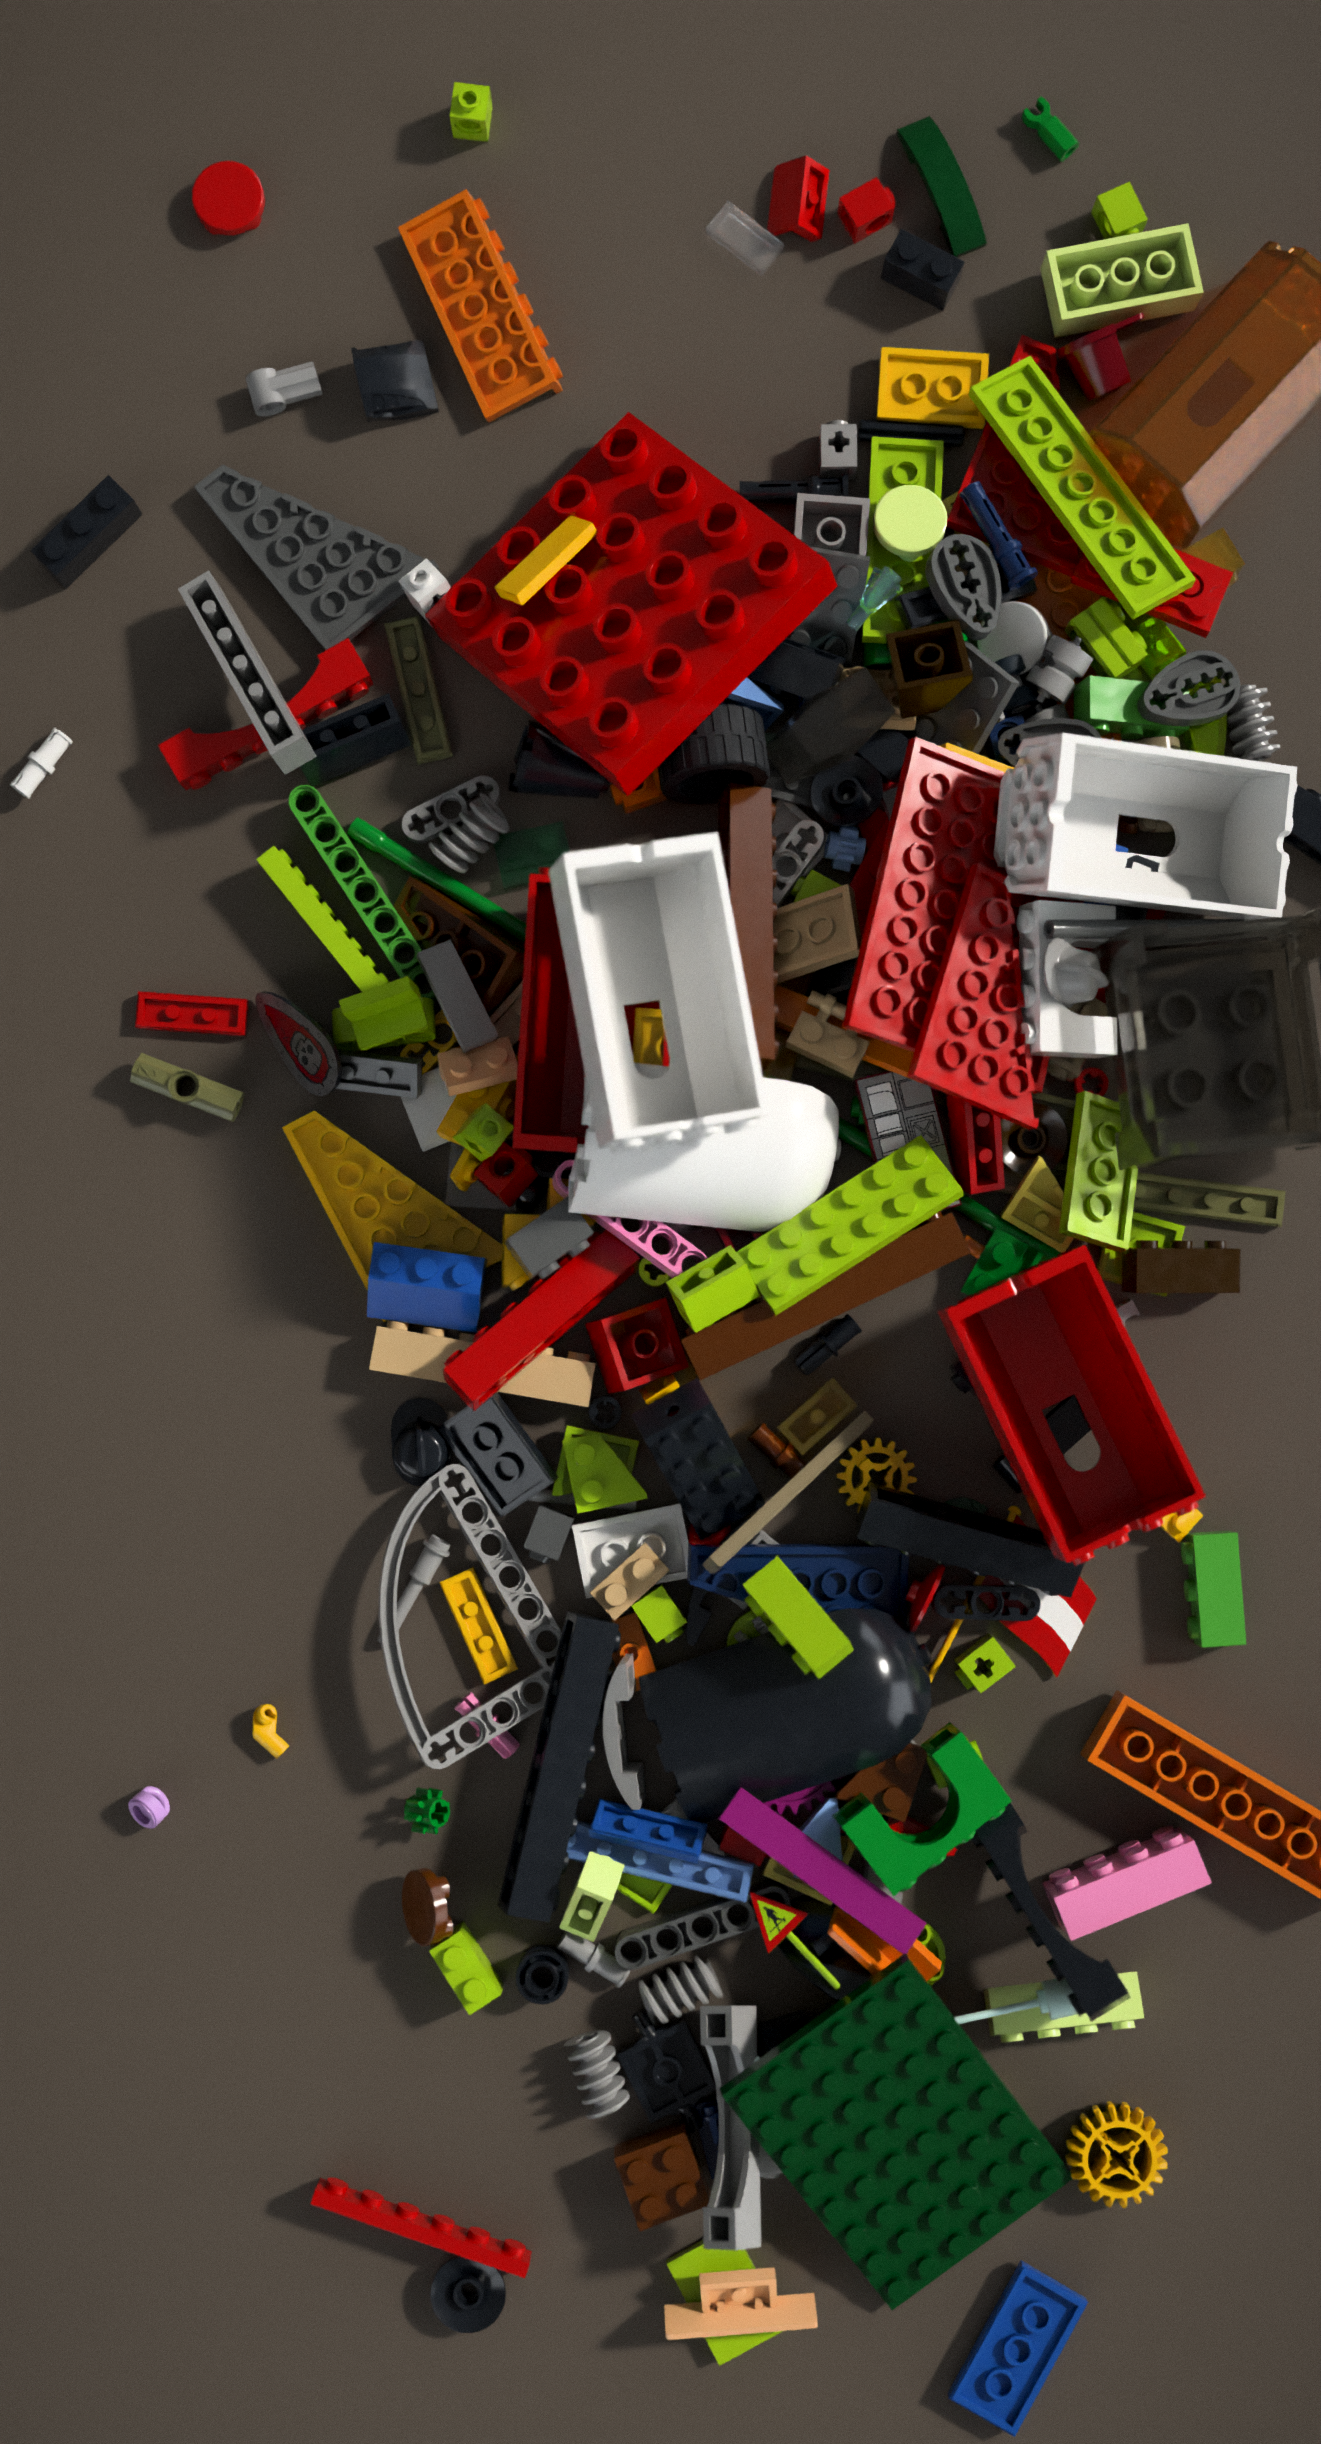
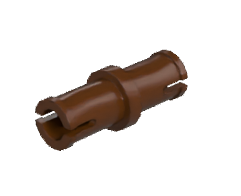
(777, 1451)

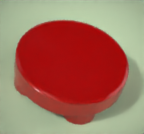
(228, 198)

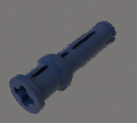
(1005, 548)

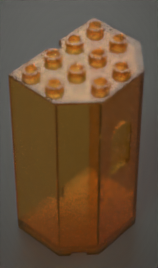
(1269, 331)

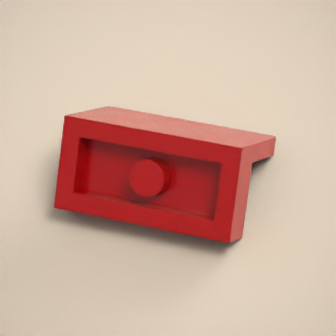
(798, 198)

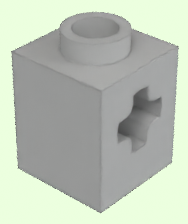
(833, 463)

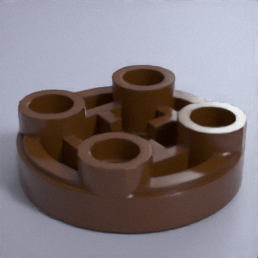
(426, 1906)

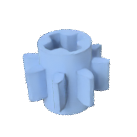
(844, 848)

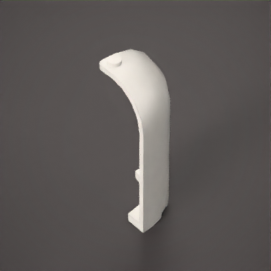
(725, 1179)

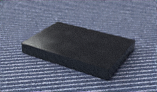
(498, 1454)

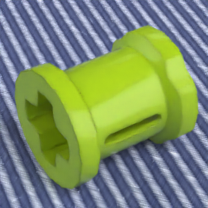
(645, 1275)

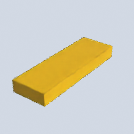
(546, 560)
(478, 1625)

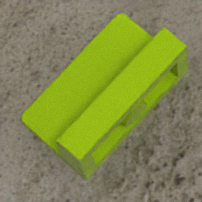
(385, 1013)

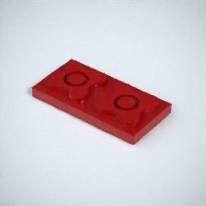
(1189, 610)

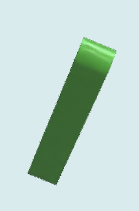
(355, 880)

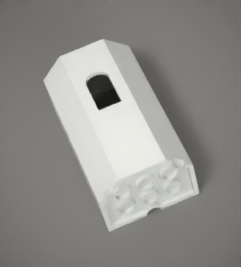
(1225, 812)
(662, 930)

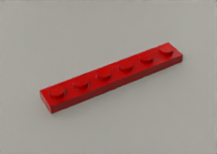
(434, 2231)

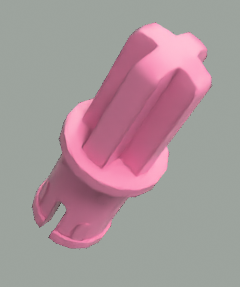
(504, 1743)

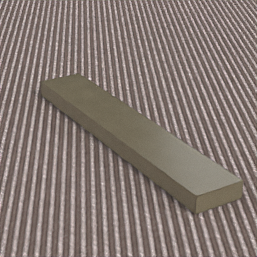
(788, 1493)

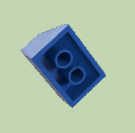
(425, 1287)

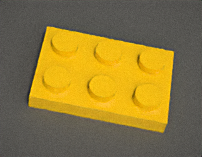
(930, 386)

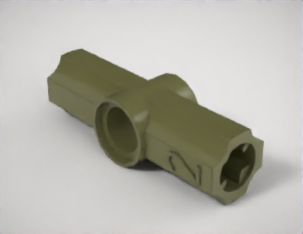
(167, 1078)

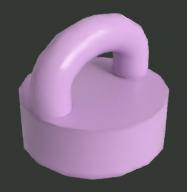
(149, 1807)

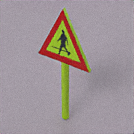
(777, 1922)

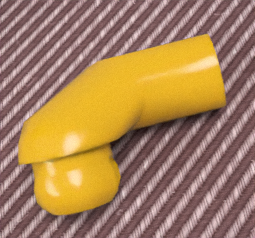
(265, 1730)

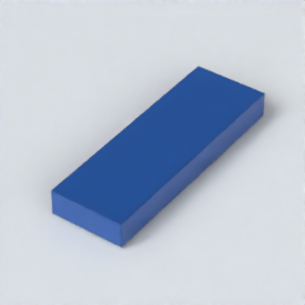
(648, 1831)

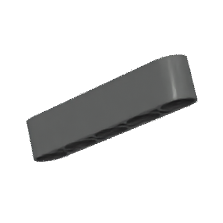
(687, 1937)

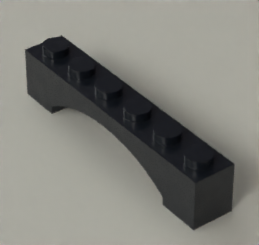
(1093, 1983)

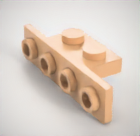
(739, 2304)

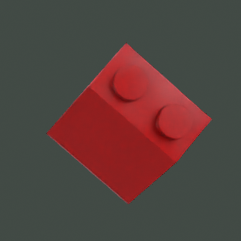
(636, 1345)

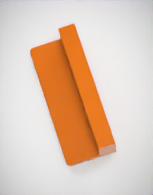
(873, 1951)

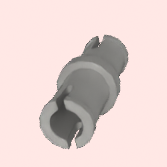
(593, 1957)

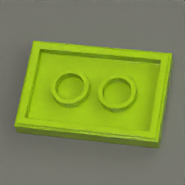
(685, 2270)

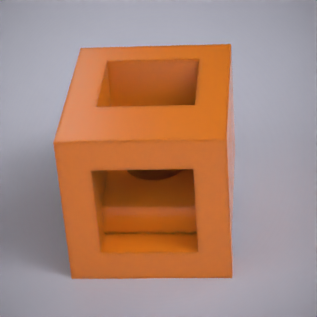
(641, 798)

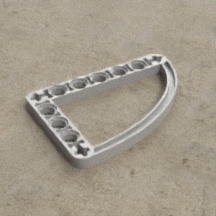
(510, 1597)

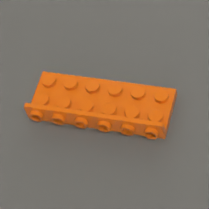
(480, 305)

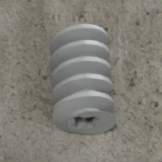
(1251, 724)
(471, 835)
(679, 1990)
(599, 2073)

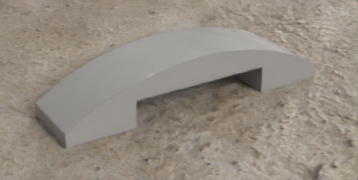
(627, 1775)

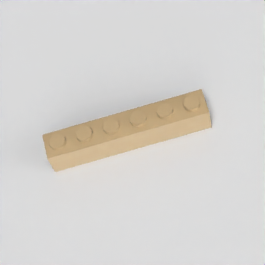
(424, 1356)

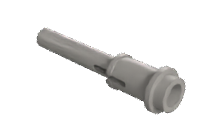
(422, 1573)

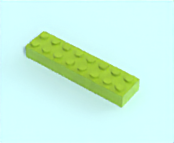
(320, 919)

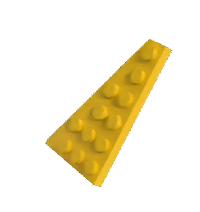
(377, 1202)

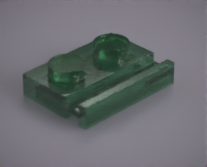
(527, 850)

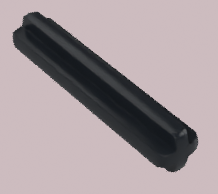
(951, 434)

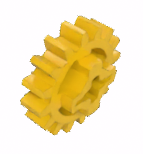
(859, 1459)

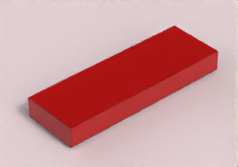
(191, 1014)

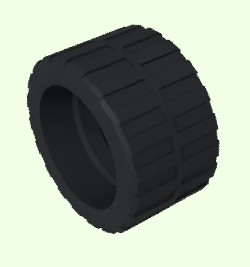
(719, 751)

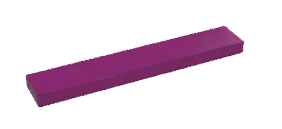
(822, 1871)

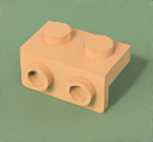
(479, 1067)

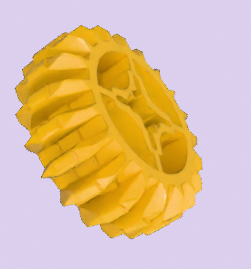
(1124, 2143)

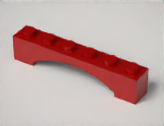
(200, 756)

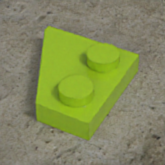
(598, 1475)

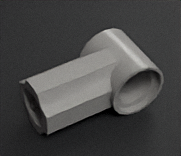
(275, 389)

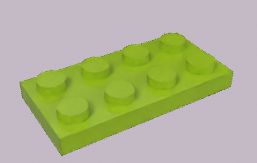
(1096, 1193)

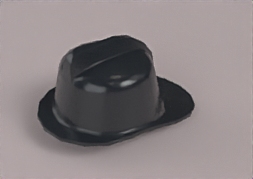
(416, 1443)

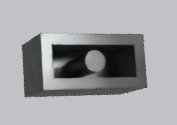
(549, 1239)

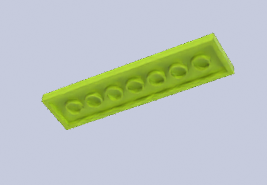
(1081, 487)

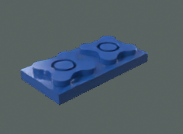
(1017, 2348)

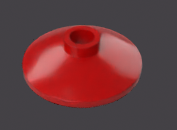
(921, 1594)

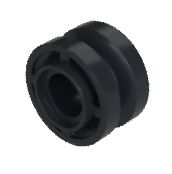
(537, 1991)

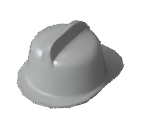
(1071, 973)

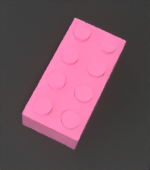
(1125, 1882)

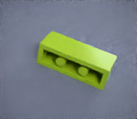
(796, 1618)

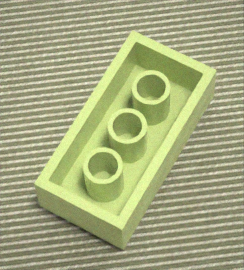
(1120, 278)

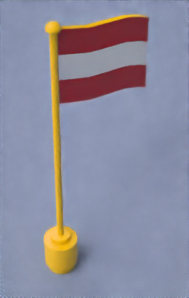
(1049, 1632)

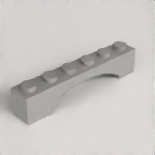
(733, 2210)

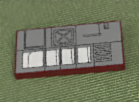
(898, 1112)

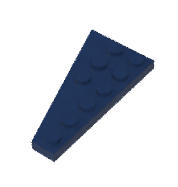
(831, 1573)

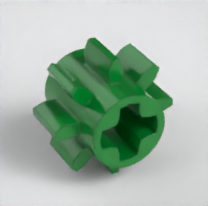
(427, 1810)

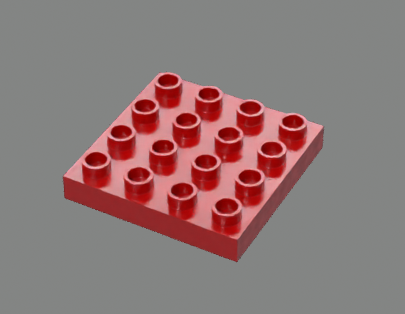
(648, 616)

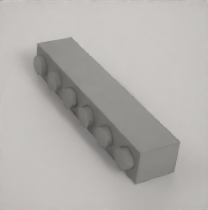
(247, 673)

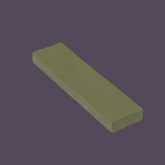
(418, 690)

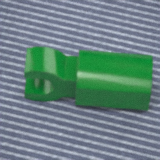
(1051, 130)

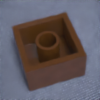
(661, 2175)

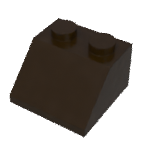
(928, 667)

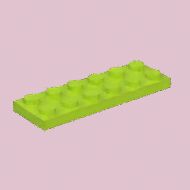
(892, 465)
(849, 1224)

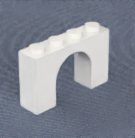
(1046, 1022)

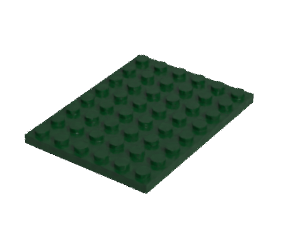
(897, 2132)

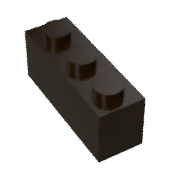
(1181, 1268)

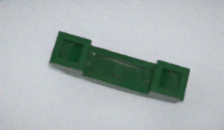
(945, 185)

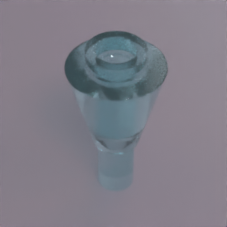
(880, 589)

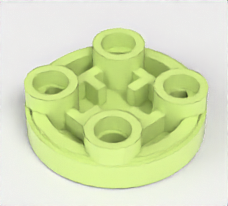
(910, 521)

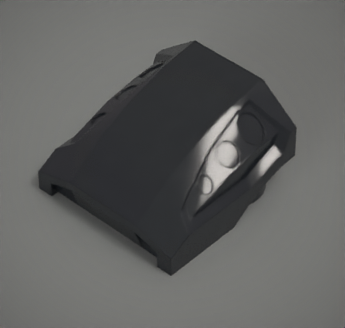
(395, 381)

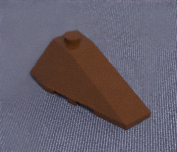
(487, 953)

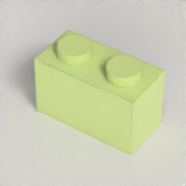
(592, 1896)

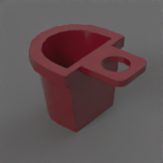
(1099, 359)

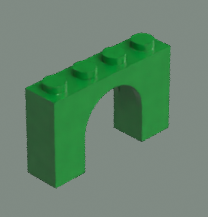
(972, 1801)

